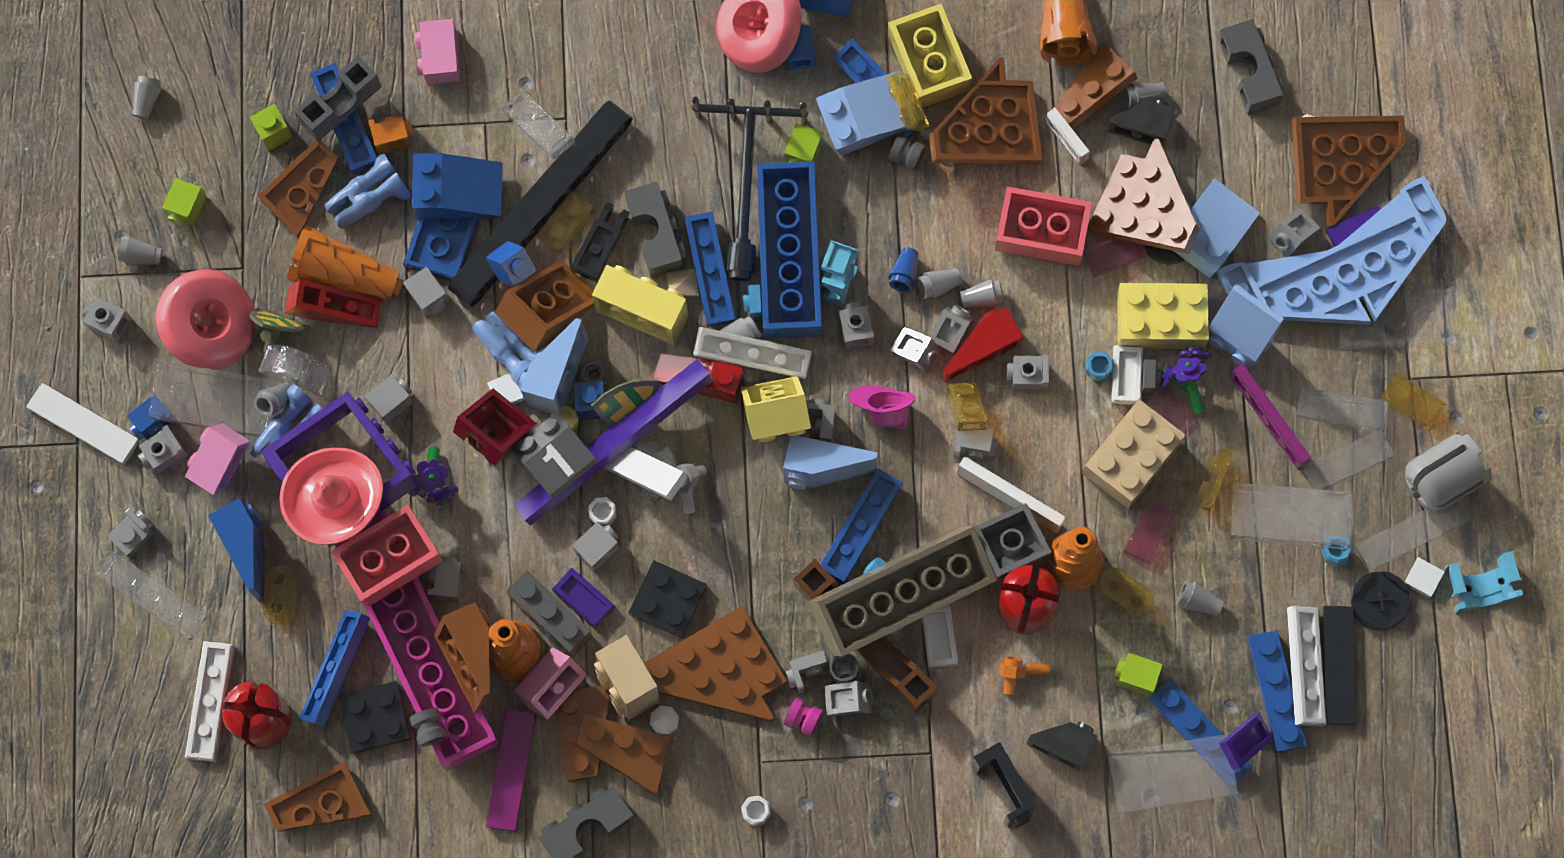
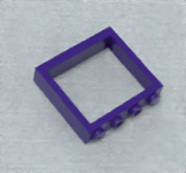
(325, 418)

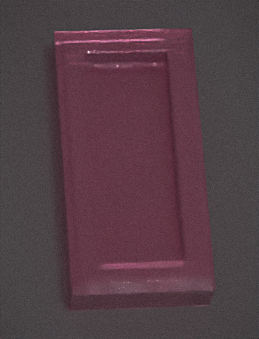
(1113, 255)
(1149, 531)

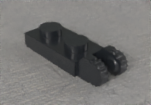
(599, 244)

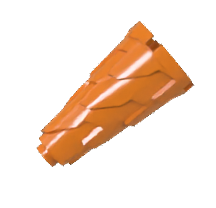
(1066, 32)
(337, 265)
(1075, 559)
(514, 649)

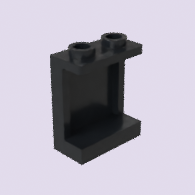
(1010, 779)

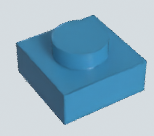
(752, 302)

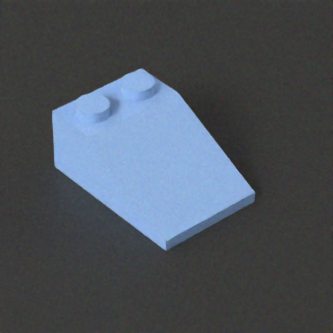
(860, 114)
(1222, 224)
(1244, 327)
(553, 371)
(821, 462)

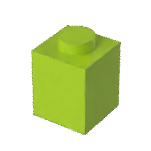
(271, 127)
(803, 144)
(184, 202)
(1138, 674)

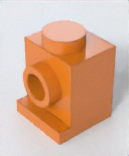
(391, 134)

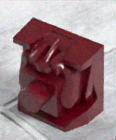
(493, 426)

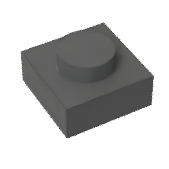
(1150, 377)

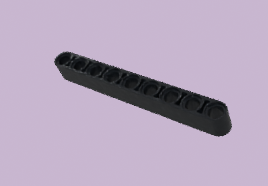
(543, 199)

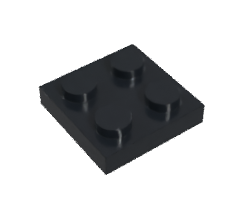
(667, 599)
(374, 717)

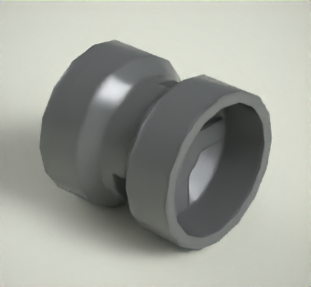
(906, 152)
(844, 665)
(429, 730)

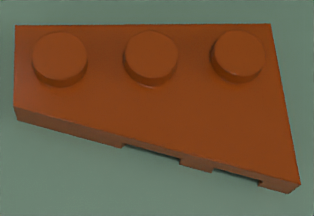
(299, 186)
(589, 701)
(628, 749)

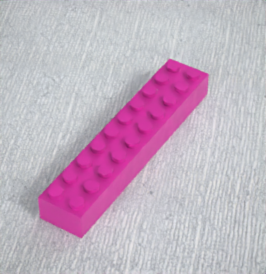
(407, 630)

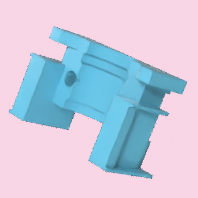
(840, 270)
(1484, 588)

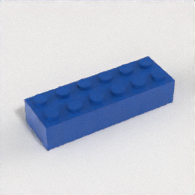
(789, 250)

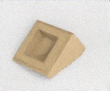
(684, 282)

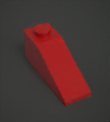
(331, 304)
(989, 340)
(726, 377)

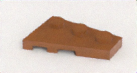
(1095, 86)
(319, 801)

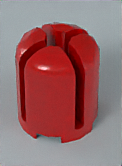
(1043, 594)
(245, 718)

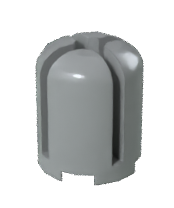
(1446, 472)

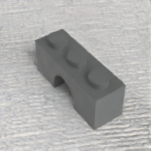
(1245, 44)
(354, 86)
(648, 206)
(550, 613)
(605, 808)

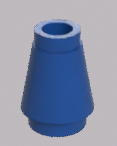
(904, 272)

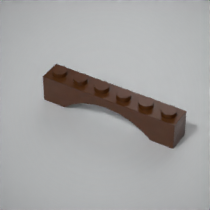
(882, 656)

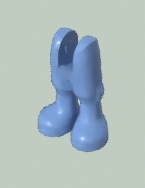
(362, 200)
(503, 345)
(281, 423)

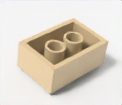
(1133, 454)
(627, 677)

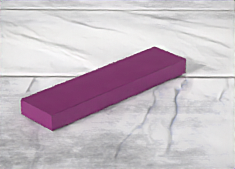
(1270, 416)
(511, 770)

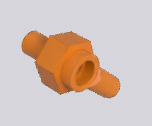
(1014, 669)

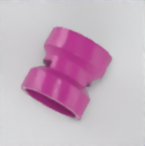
(797, 713)

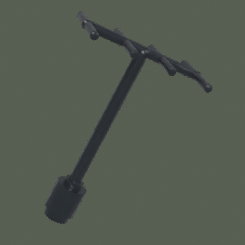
(741, 253)

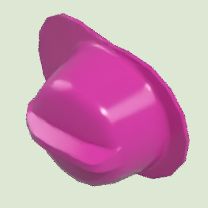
(884, 405)

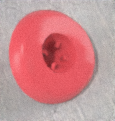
(758, 32)
(205, 319)
(331, 495)

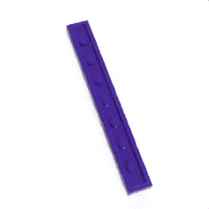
(623, 435)

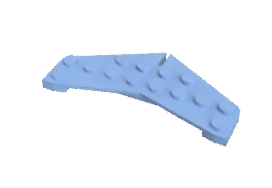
(1363, 267)

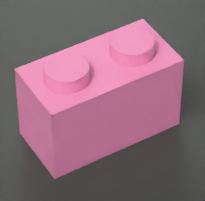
(439, 51)
(217, 458)
(550, 683)

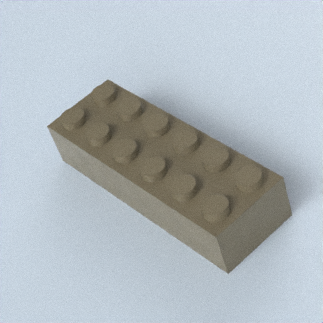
(902, 591)

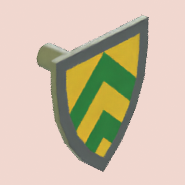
(274, 324)
(623, 399)

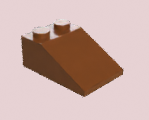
(545, 305)
(465, 644)

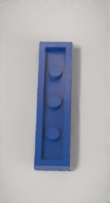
(861, 67)
(351, 130)
(709, 269)
(861, 525)
(334, 668)
(1276, 691)
(1187, 717)

